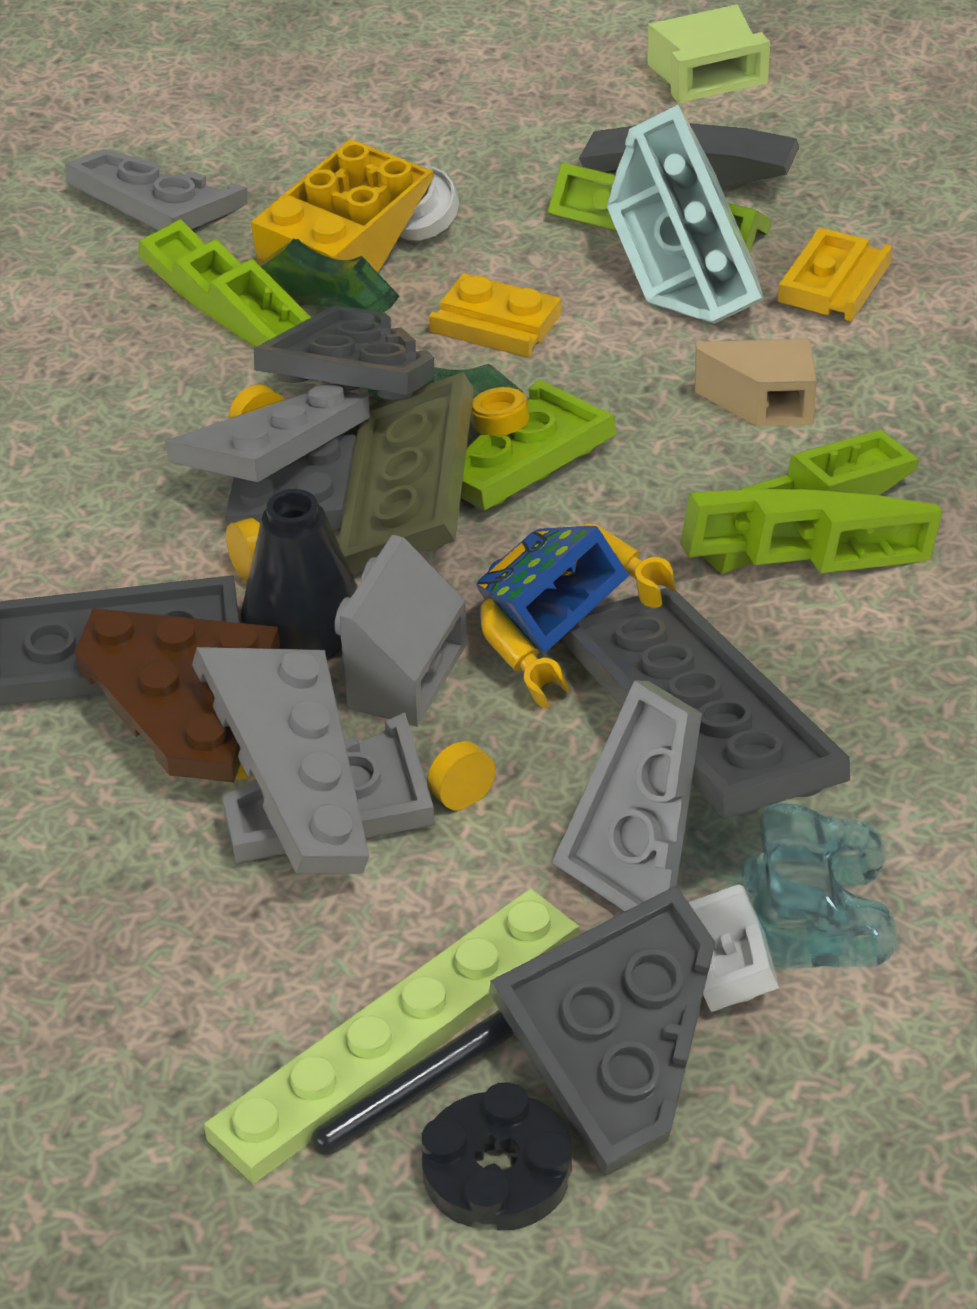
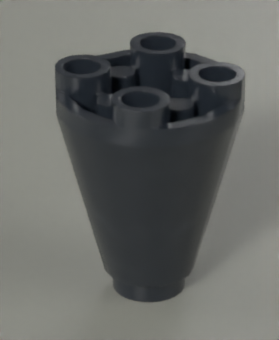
(297, 574)

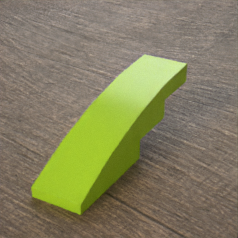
(216, 283)
(853, 465)
(816, 525)

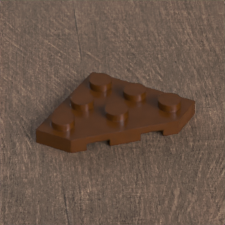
(153, 688)

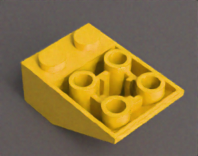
(345, 206)

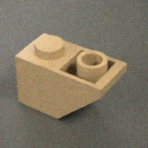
(759, 379)

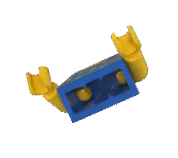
(551, 586)

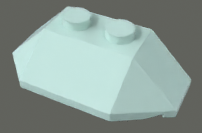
(680, 223)

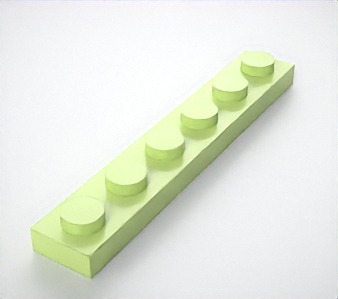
(383, 1037)

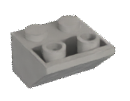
(399, 634)

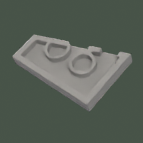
(149, 196)
(271, 436)
(386, 784)
(636, 803)

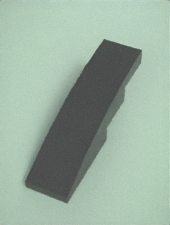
(733, 152)

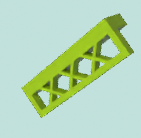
(584, 194)

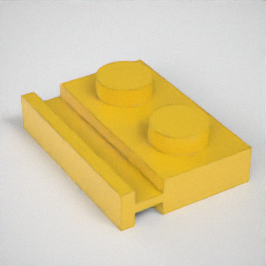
(834, 274)
(495, 314)

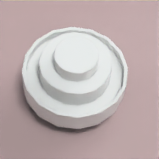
(434, 210)

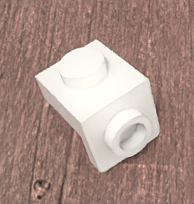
(741, 954)

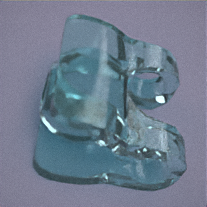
(801, 892)

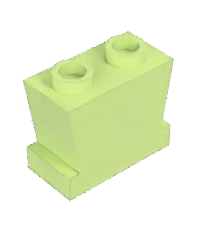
(708, 53)

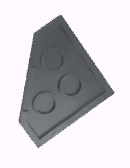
(348, 350)
(614, 1022)

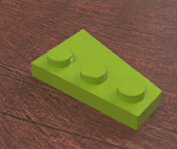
(556, 433)

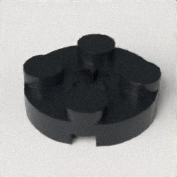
(488, 1195)

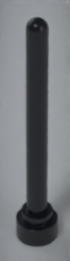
(411, 1084)

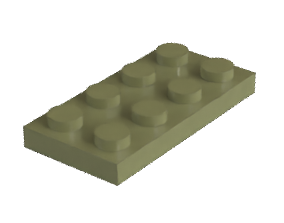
(408, 471)

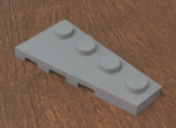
(294, 747)

